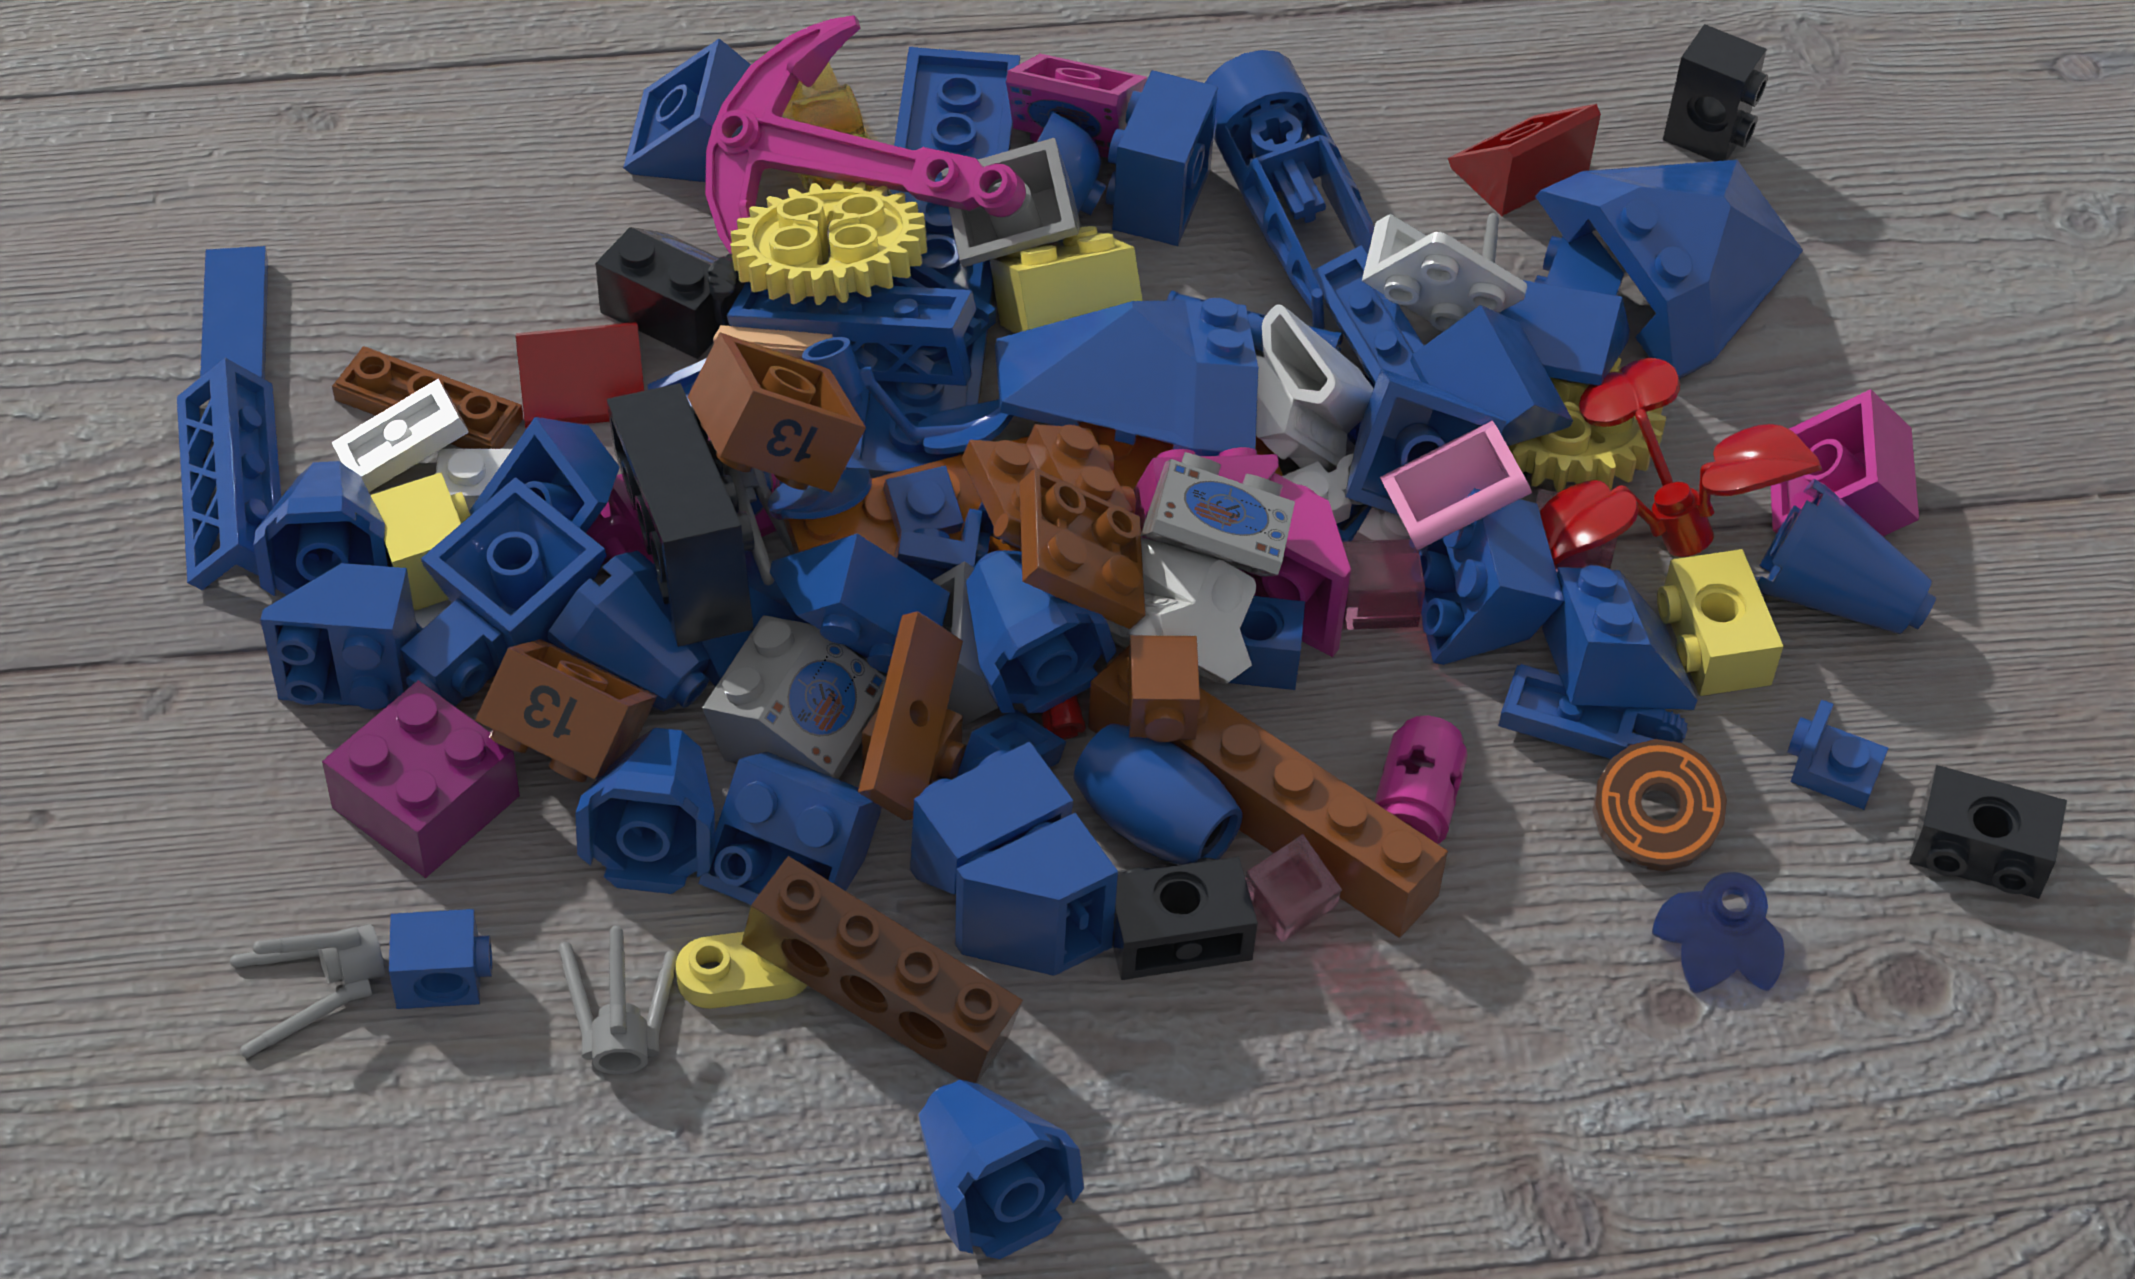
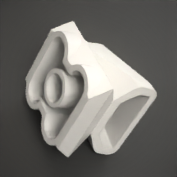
(1306, 393)
(1194, 598)

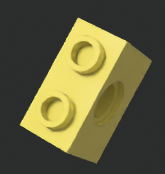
(1720, 622)

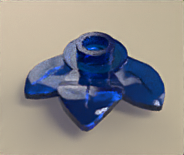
(1722, 940)

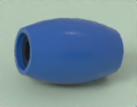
(1157, 796)

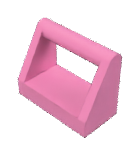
(1434, 487)

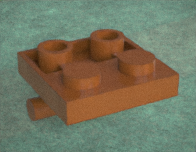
(1078, 547)

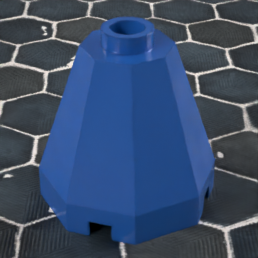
(317, 526)
(630, 633)
(1029, 641)
(650, 815)
(996, 1169)

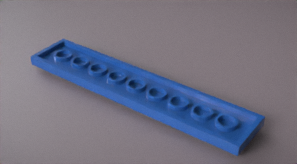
(962, 108)

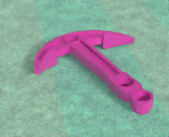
(793, 146)

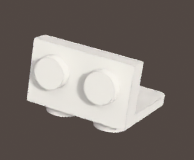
(1436, 274)

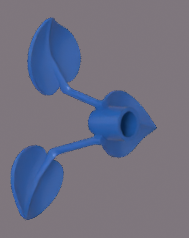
(941, 434)

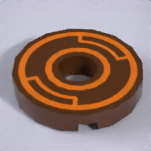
(1665, 768)

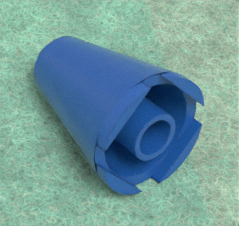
(1843, 567)

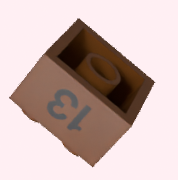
(775, 414)
(563, 709)

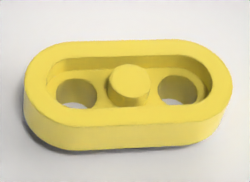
(739, 978)

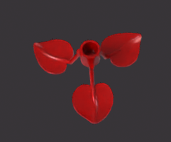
(1744, 462)

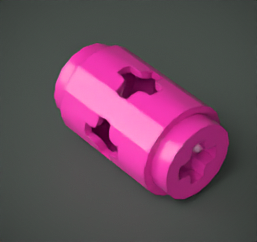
(1423, 775)

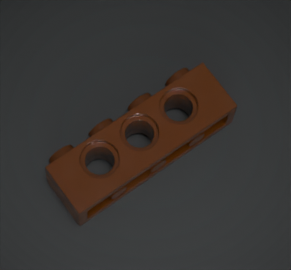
(880, 971)

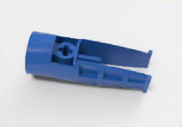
(1261, 136)

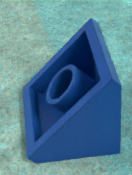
(1573, 330)
(1497, 369)

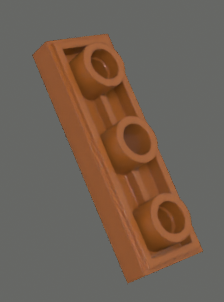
(380, 381)
(910, 714)

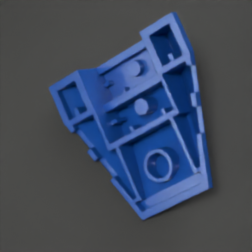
(1690, 240)
(1140, 368)

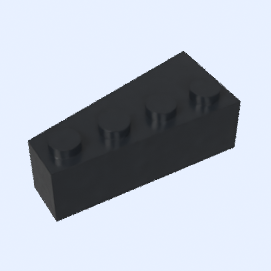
(684, 512)

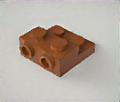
(1057, 450)

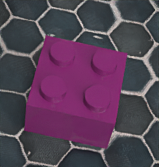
(421, 778)

